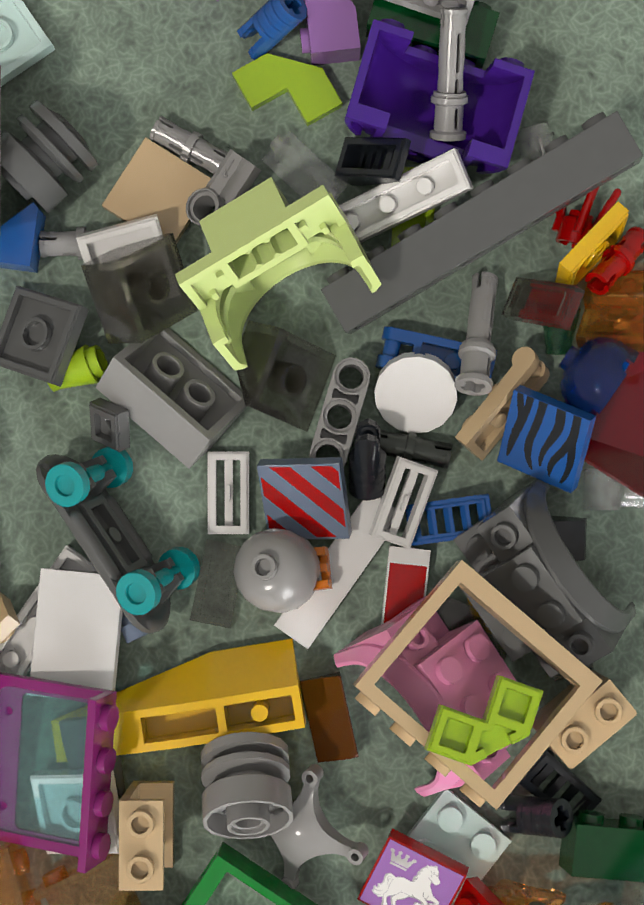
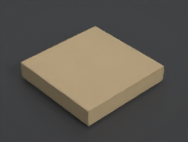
(155, 185)

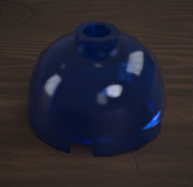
(594, 372)

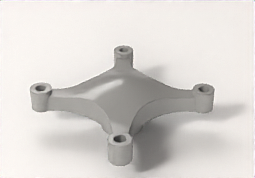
(312, 833)

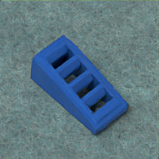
(483, 509)

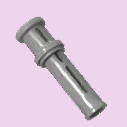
(450, 96)
(477, 350)

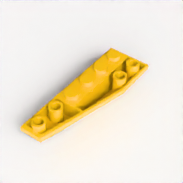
(212, 697)

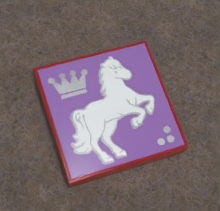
(411, 875)

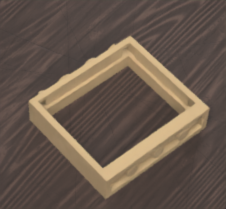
(524, 628)

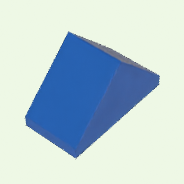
(21, 240)

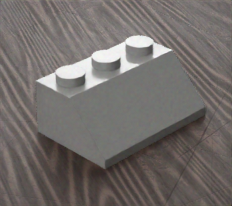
(173, 394)

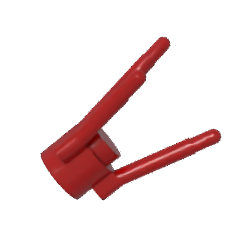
(579, 223)

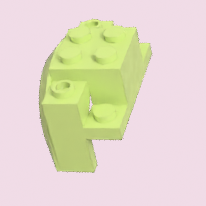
(257, 245)

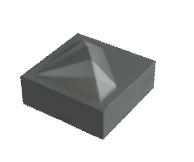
(109, 424)

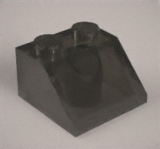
(138, 289)

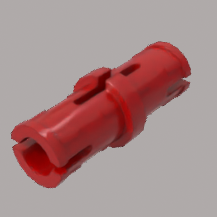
(616, 261)

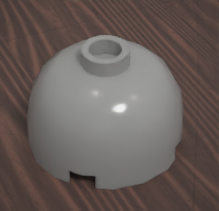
(276, 570)

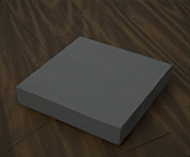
(40, 335)

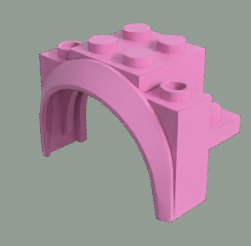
(436, 669)

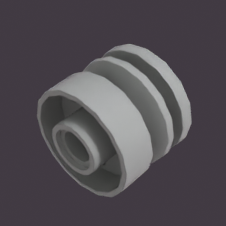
(246, 786)

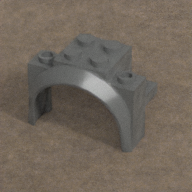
(532, 567)

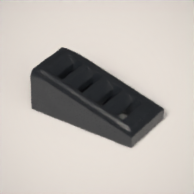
(372, 160)
(543, 768)

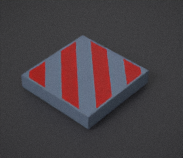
(306, 496)

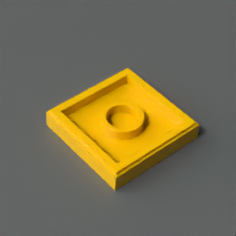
(592, 245)

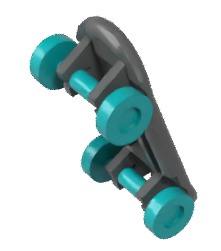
(110, 538)

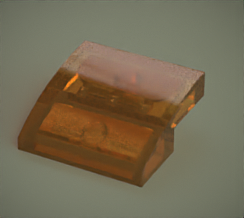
(615, 314)

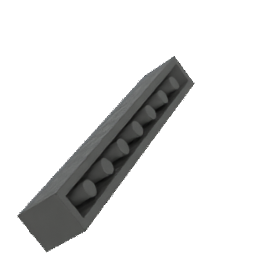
(485, 221)

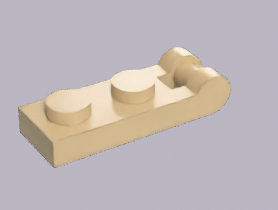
(487, 424)

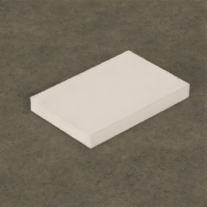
(76, 630)

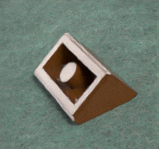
(329, 718)

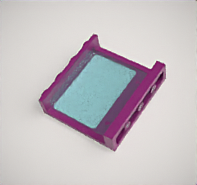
(57, 766)

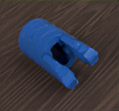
(273, 23)

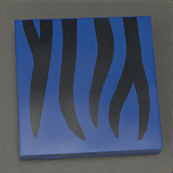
(546, 438)

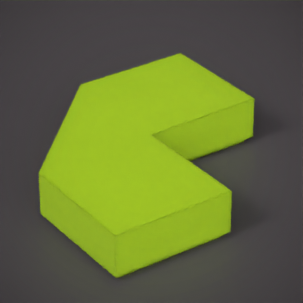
(275, 75)
(505, 722)

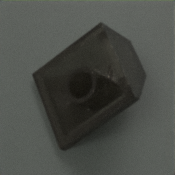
(283, 374)

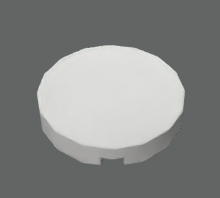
(415, 392)

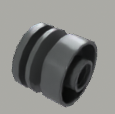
(43, 156)

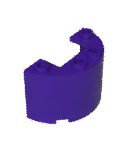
(396, 92)

